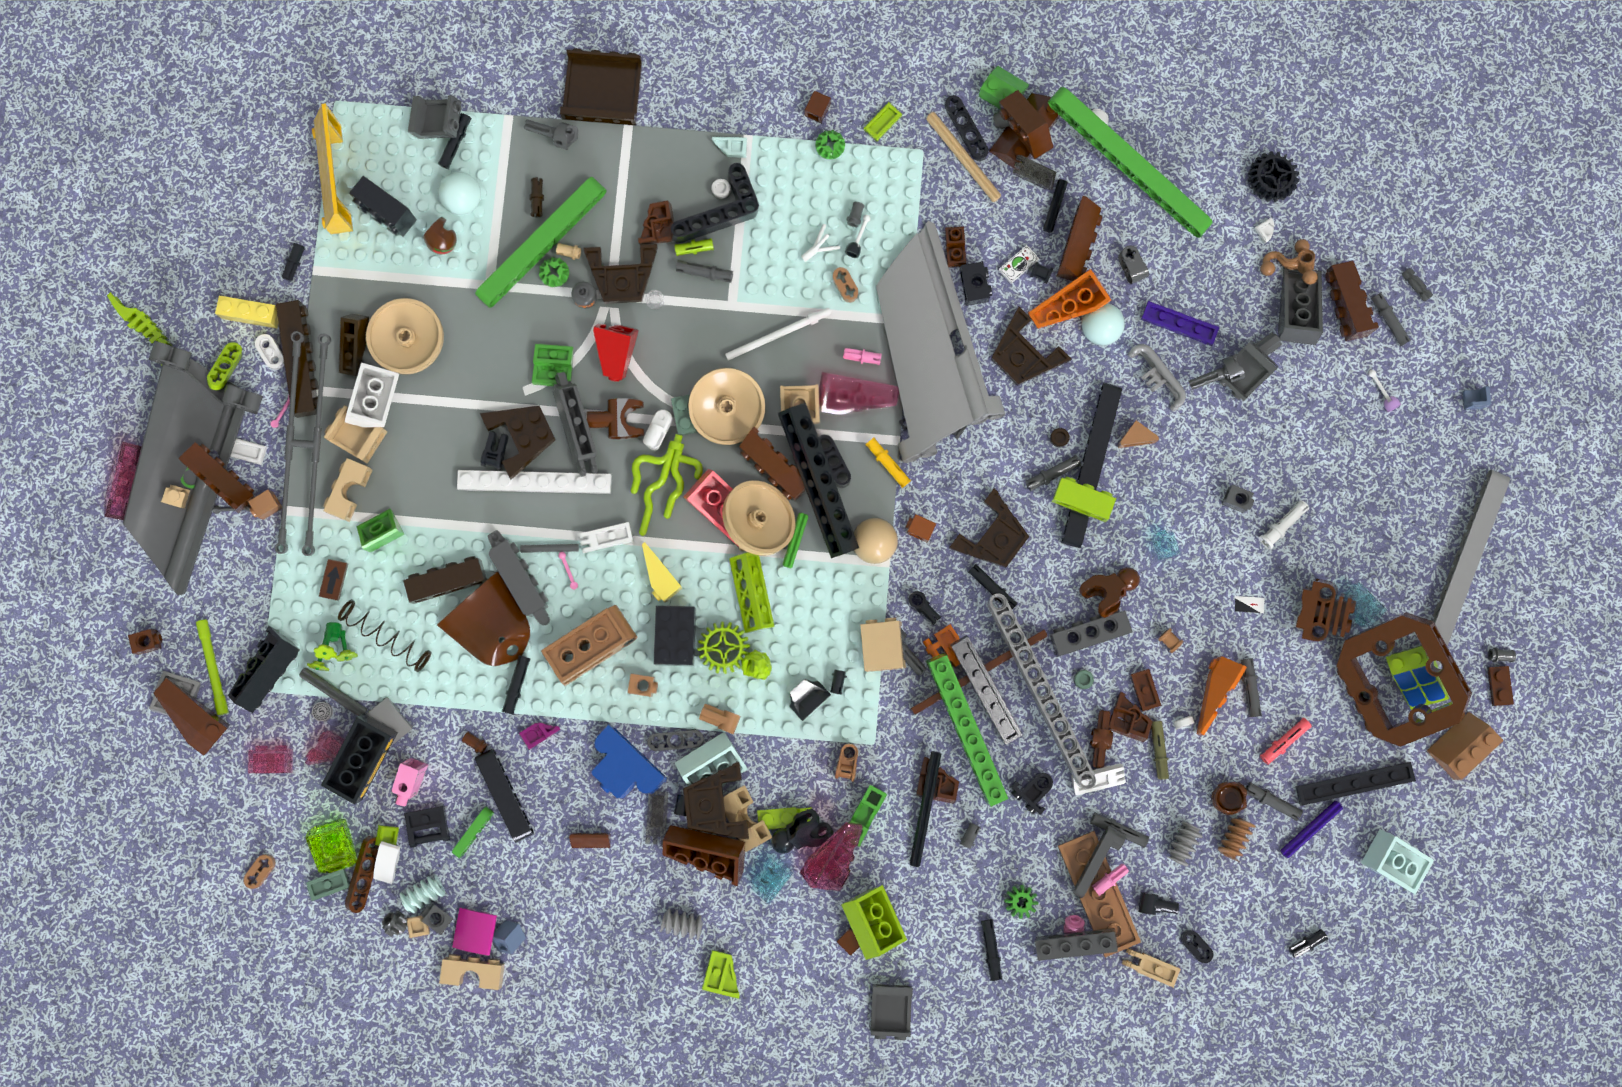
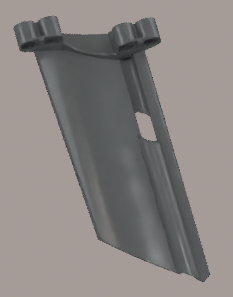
(180, 415)

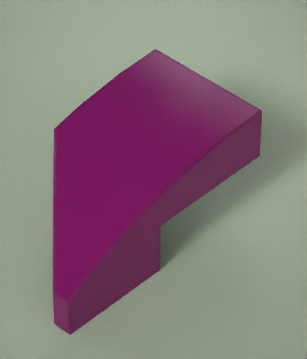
(537, 733)

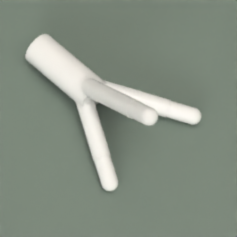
(813, 250)

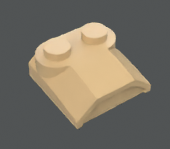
(797, 395)

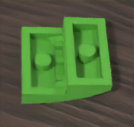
(549, 361)

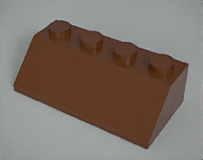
(1010, 145)
(1080, 239)

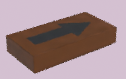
(333, 580)

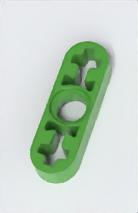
(470, 835)

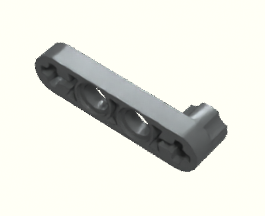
(1110, 838)

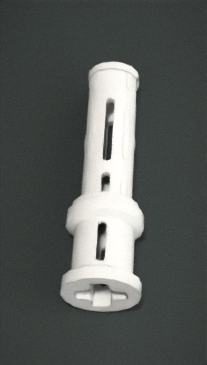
(1278, 530)

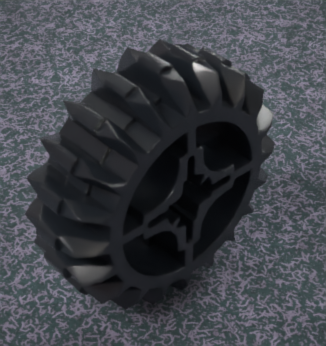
(1273, 190)

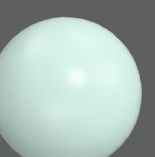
(459, 193)
(1103, 325)

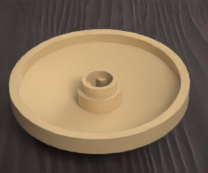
(404, 336)
(726, 405)
(758, 518)

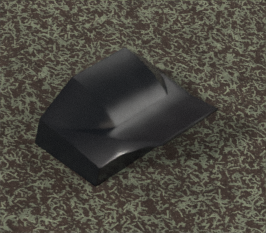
(807, 698)

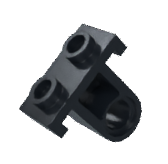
(1032, 793)

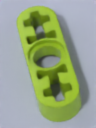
(225, 374)

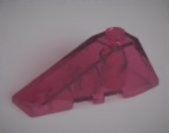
(847, 394)
(830, 862)

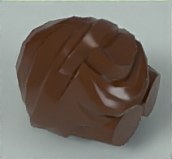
(1229, 797)

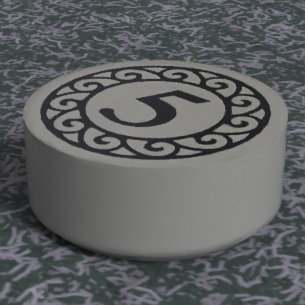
(322, 711)

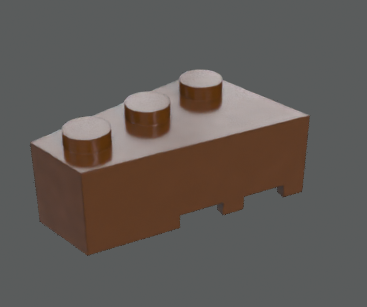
(1026, 123)

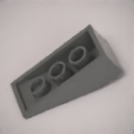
(1300, 309)

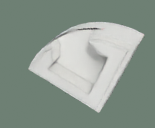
(1266, 230)

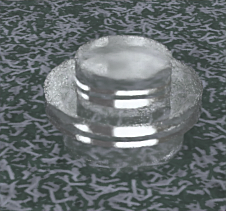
(654, 299)

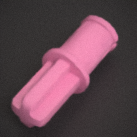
(862, 356)
(1110, 879)

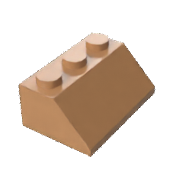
(1464, 746)

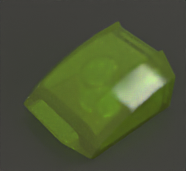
(331, 846)

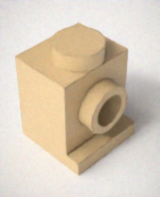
(176, 496)

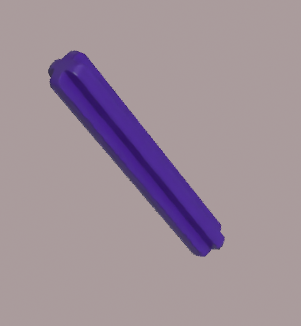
(1311, 829)

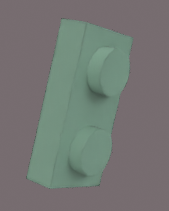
(681, 414)
(328, 884)

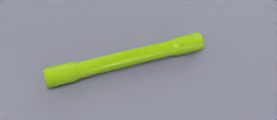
(205, 637)

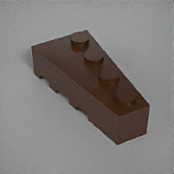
(1350, 301)
(706, 852)

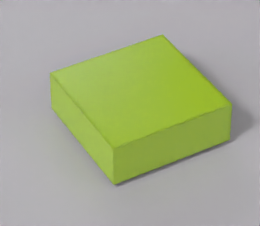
(387, 834)

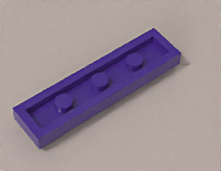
(1180, 323)

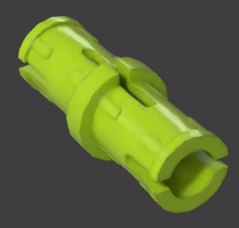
(705, 245)

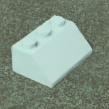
(709, 759)

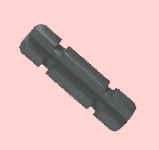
(1417, 284)

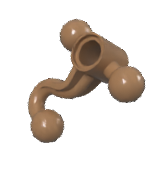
(1303, 263)

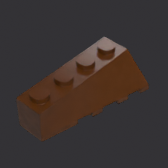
(773, 464)
(216, 477)

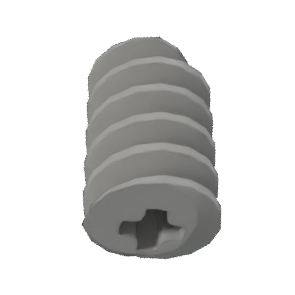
(1184, 844)
(682, 924)

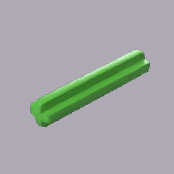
(795, 541)

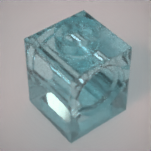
(1173, 549)

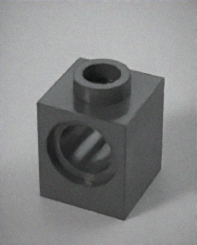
(1230, 501)
(444, 921)

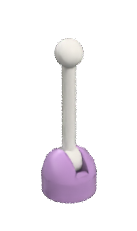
(1391, 402)

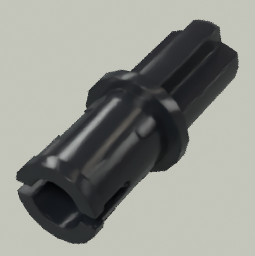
(293, 262)
(1308, 943)

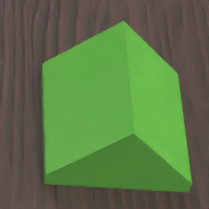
(379, 531)

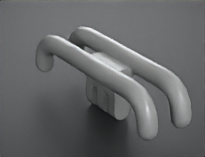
(1159, 374)

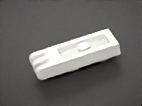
(606, 537)
(1105, 778)

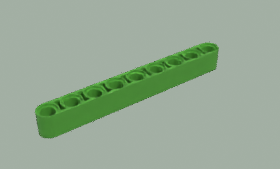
(541, 242)

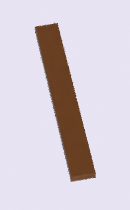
(989, 666)

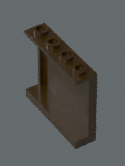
(602, 87)

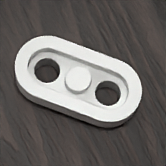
(271, 352)

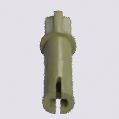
(1160, 752)

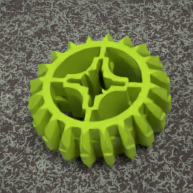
(722, 631)

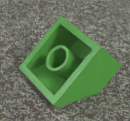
(1000, 85)

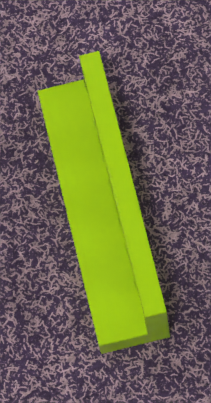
(754, 590)

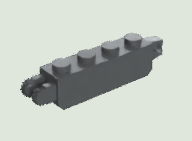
(574, 424)
(517, 578)

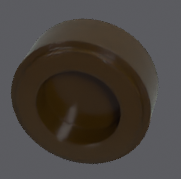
(1059, 437)

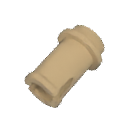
(569, 251)

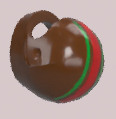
(439, 239)

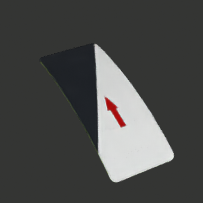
(1249, 604)

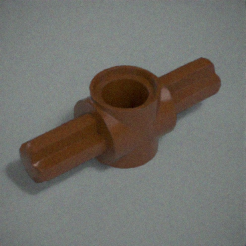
(1102, 739)

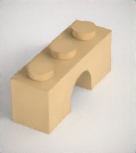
(350, 474)
(736, 810)
(489, 972)

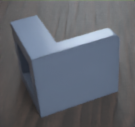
(1476, 398)
(508, 937)

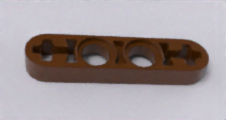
(359, 874)

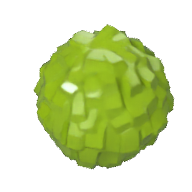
(756, 665)

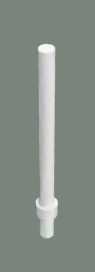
(811, 318)

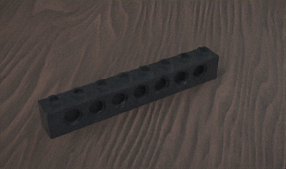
(818, 480)

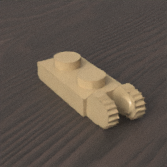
(1153, 968)

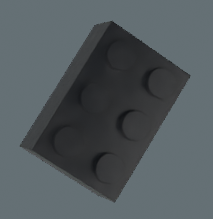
(382, 207)
(674, 636)

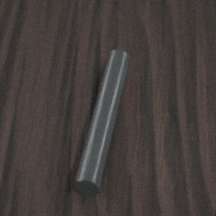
(549, 548)

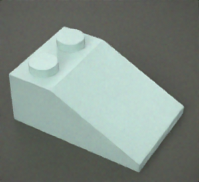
(1397, 861)

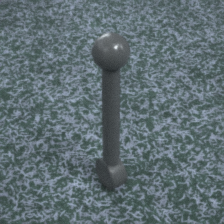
(217, 509)

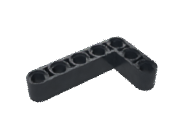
(721, 212)

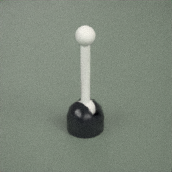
(853, 248)

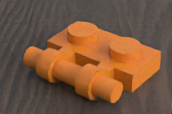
(945, 638)

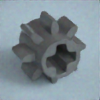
(394, 923)

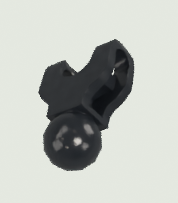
(801, 833)

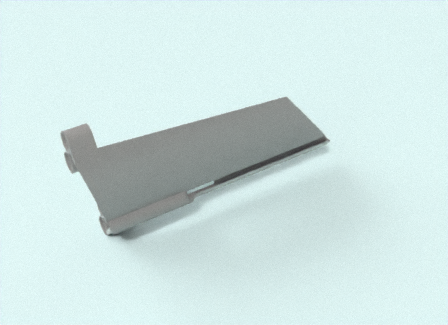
(919, 314)

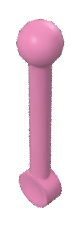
(274, 423)
(573, 585)

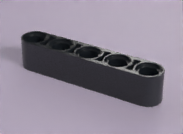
(502, 793)

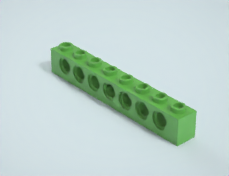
(967, 729)

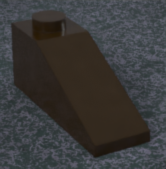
(352, 343)

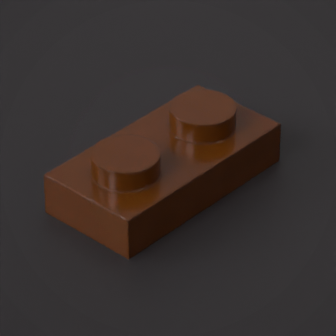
(1500, 686)
(1145, 690)

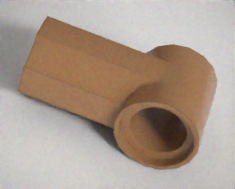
(723, 720)

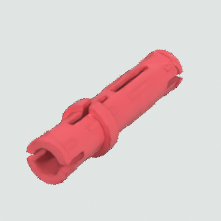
(1268, 756)

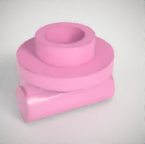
(1074, 924)

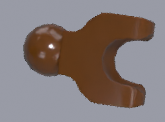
(1111, 588)

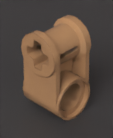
(847, 764)

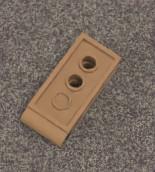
(604, 632)

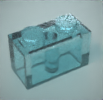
(1367, 607)

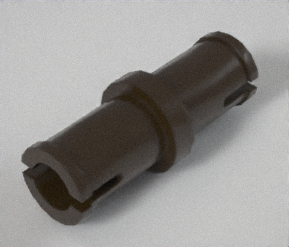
(536, 197)

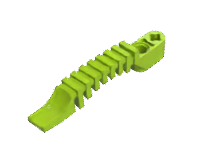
(139, 321)

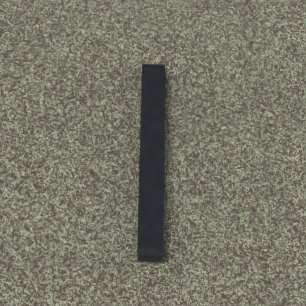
(1093, 458)

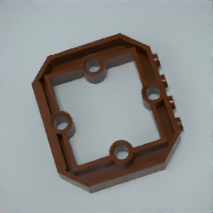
(1371, 709)

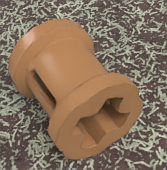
(1170, 640)

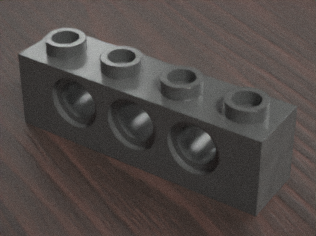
(1062, 646)
(1076, 944)

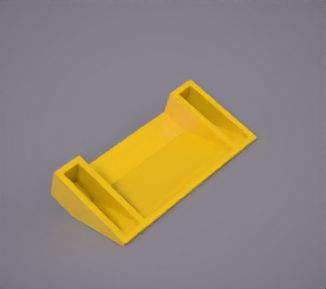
(326, 132)

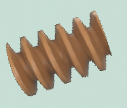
(1235, 838)

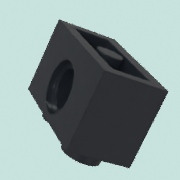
(972, 294)

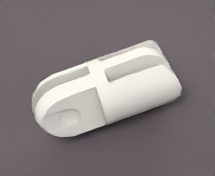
(657, 429)

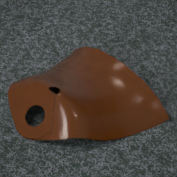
(484, 619)

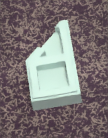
(731, 146)

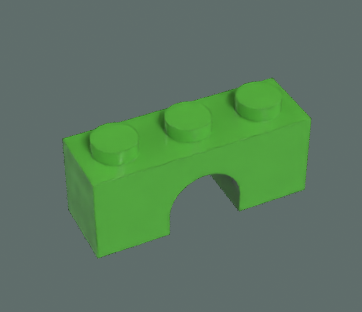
(868, 809)

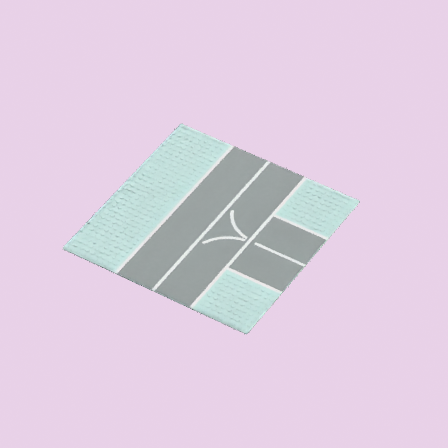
(489, 368)

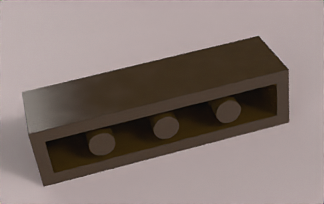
(445, 580)

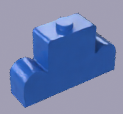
(624, 766)

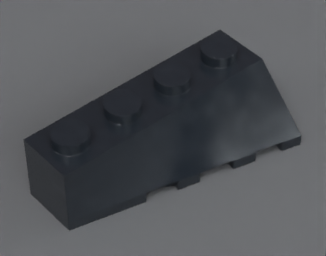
(263, 670)

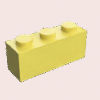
(247, 312)

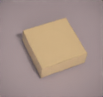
(416, 927)

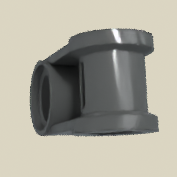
(1133, 267)

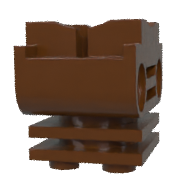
(1324, 611)

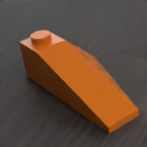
(1220, 680)

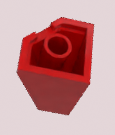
(615, 349)

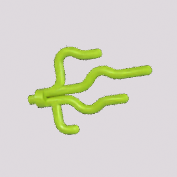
(670, 459)

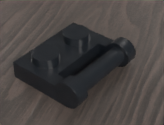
(426, 819)

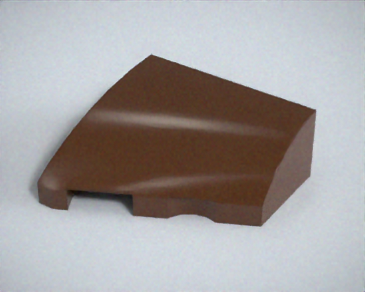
(657, 224)
(1135, 723)
(945, 788)

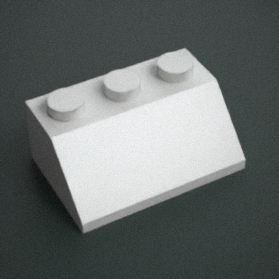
(371, 396)

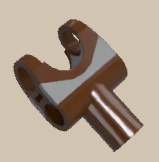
(616, 417)

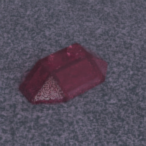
(121, 480)

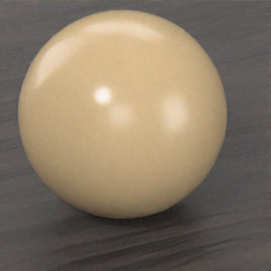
(875, 540)

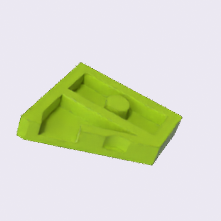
(720, 975)

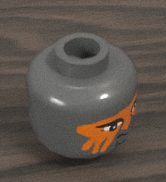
(584, 295)

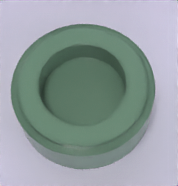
(1083, 679)

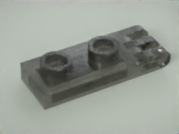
(1034, 172)
(657, 816)

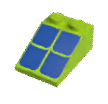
(1412, 678)

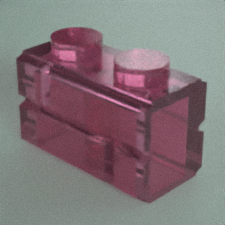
(270, 761)

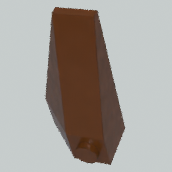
(194, 720)

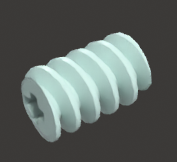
(422, 895)

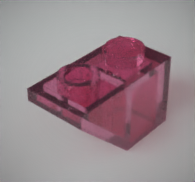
(326, 749)

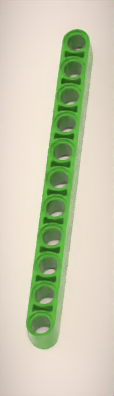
(1130, 162)

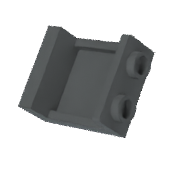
(434, 117)
(1256, 367)
(891, 1011)

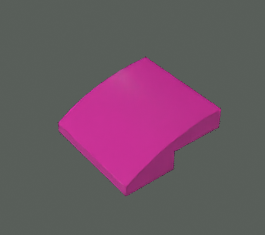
(474, 931)

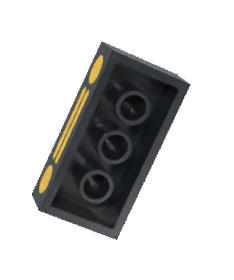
(359, 758)

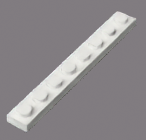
(534, 482)

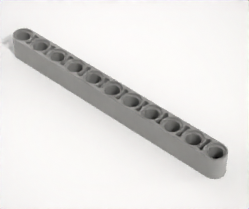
(1470, 553)
(1049, 697)

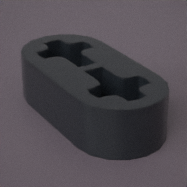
(1199, 943)

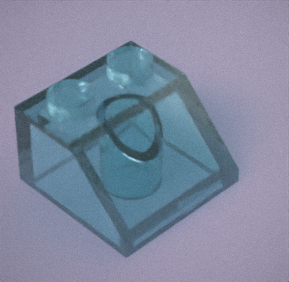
(772, 879)

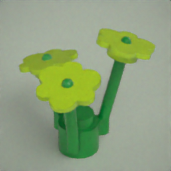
(332, 633)

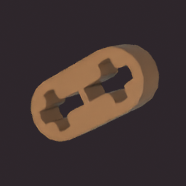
(848, 282)
(263, 874)

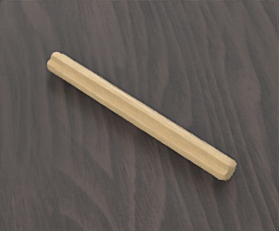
(963, 157)

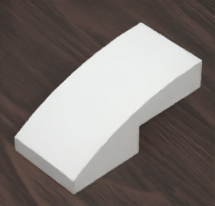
(386, 862)

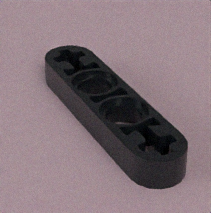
(968, 127)

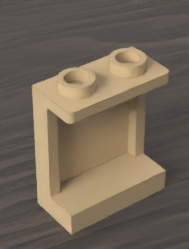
(356, 440)
(882, 645)

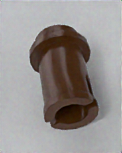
(474, 742)

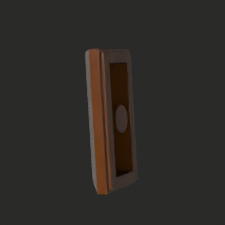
(590, 840)

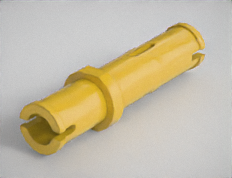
(885, 459)

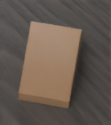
(1138, 435)

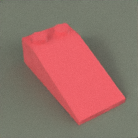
(708, 498)

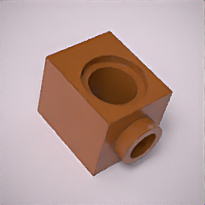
(920, 528)

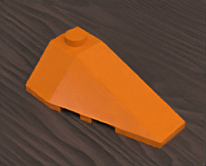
(1076, 299)

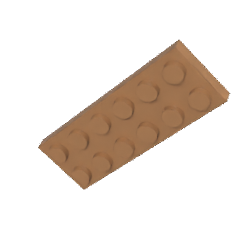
(1103, 910)

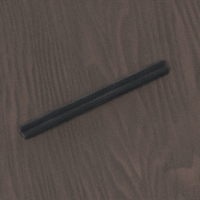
(925, 809)

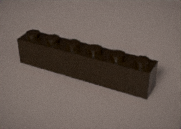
(293, 318)

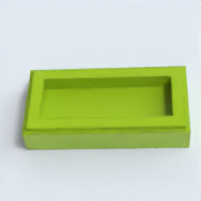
(882, 121)

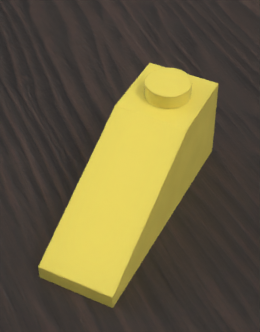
(661, 580)

